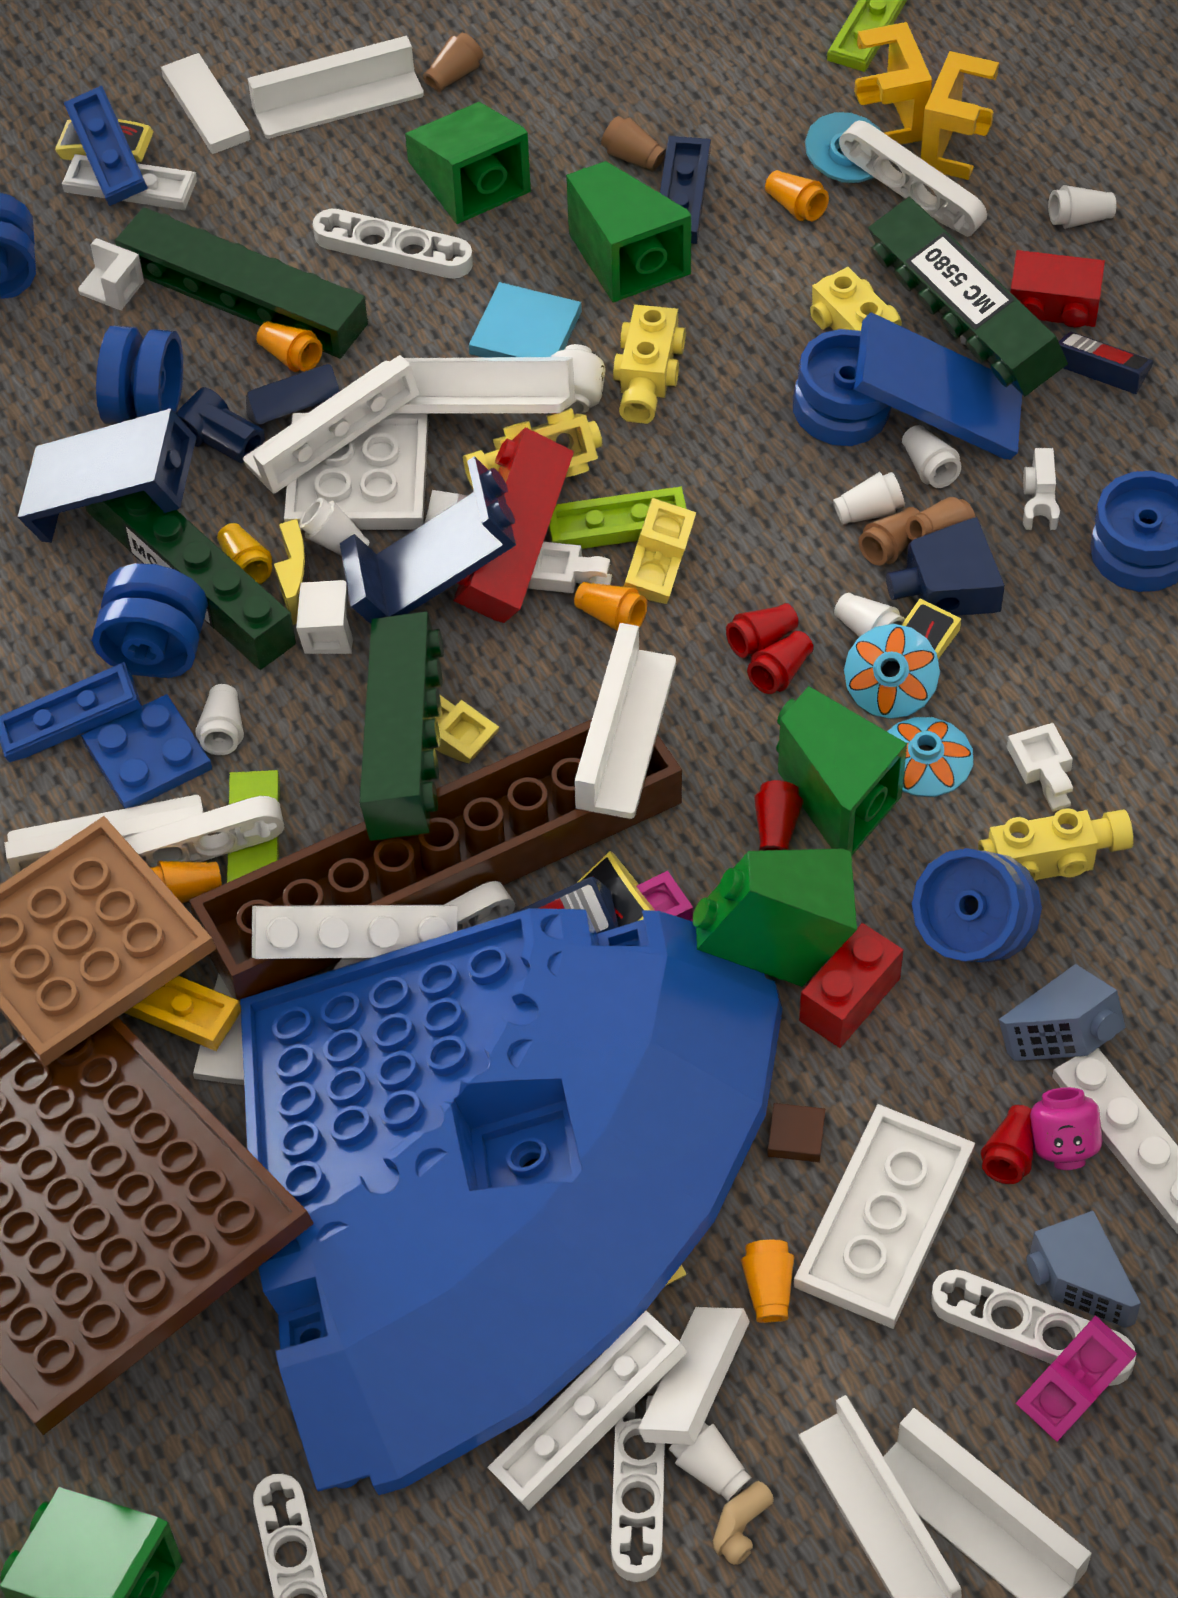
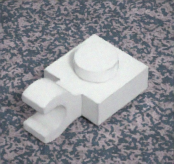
(1041, 484)
(563, 566)
(1043, 757)

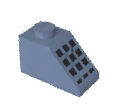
(1063, 1018)
(1083, 1270)

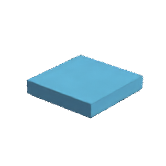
(524, 324)

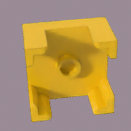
(904, 84)
(949, 114)

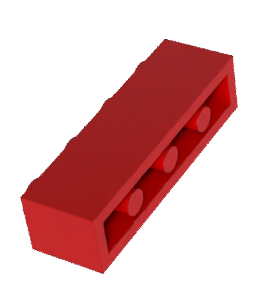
(534, 478)

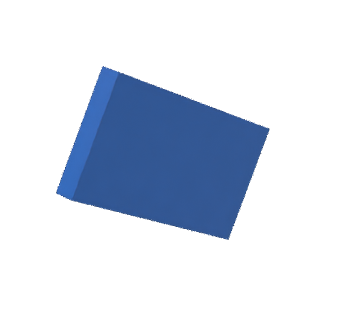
(937, 386)

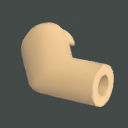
(734, 1519)

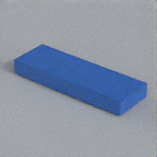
(105, 145)
(68, 712)

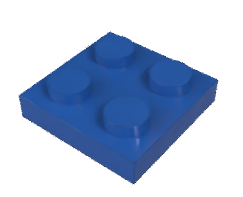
(146, 752)

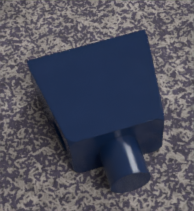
(951, 571)

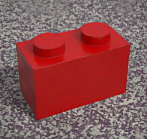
(1058, 287)
(850, 985)

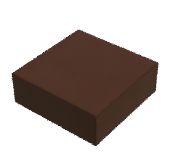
(796, 1132)

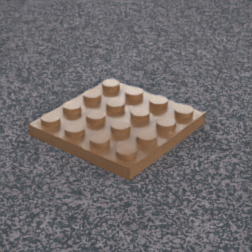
(88, 939)

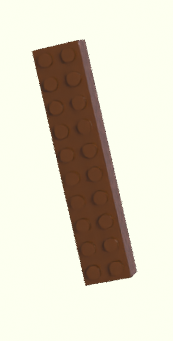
(485, 830)

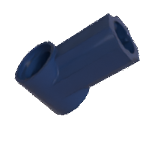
(219, 427)

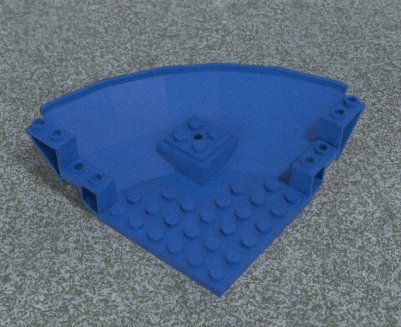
(400, 1115)

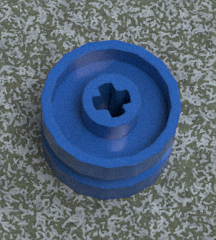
(16, 247)
(138, 373)
(826, 394)
(1138, 531)
(150, 620)
(976, 905)

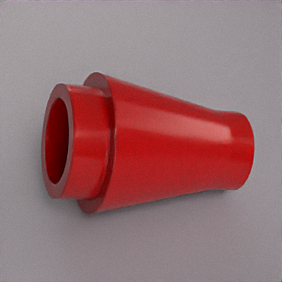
(760, 628)
(777, 664)
(777, 813)
(1010, 1148)

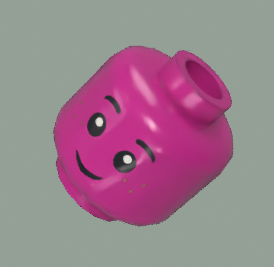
(1066, 1128)

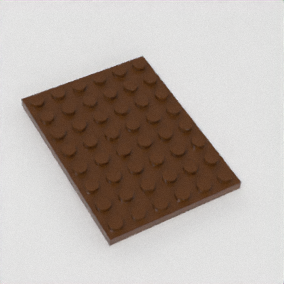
(116, 1216)

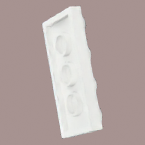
(884, 1216)

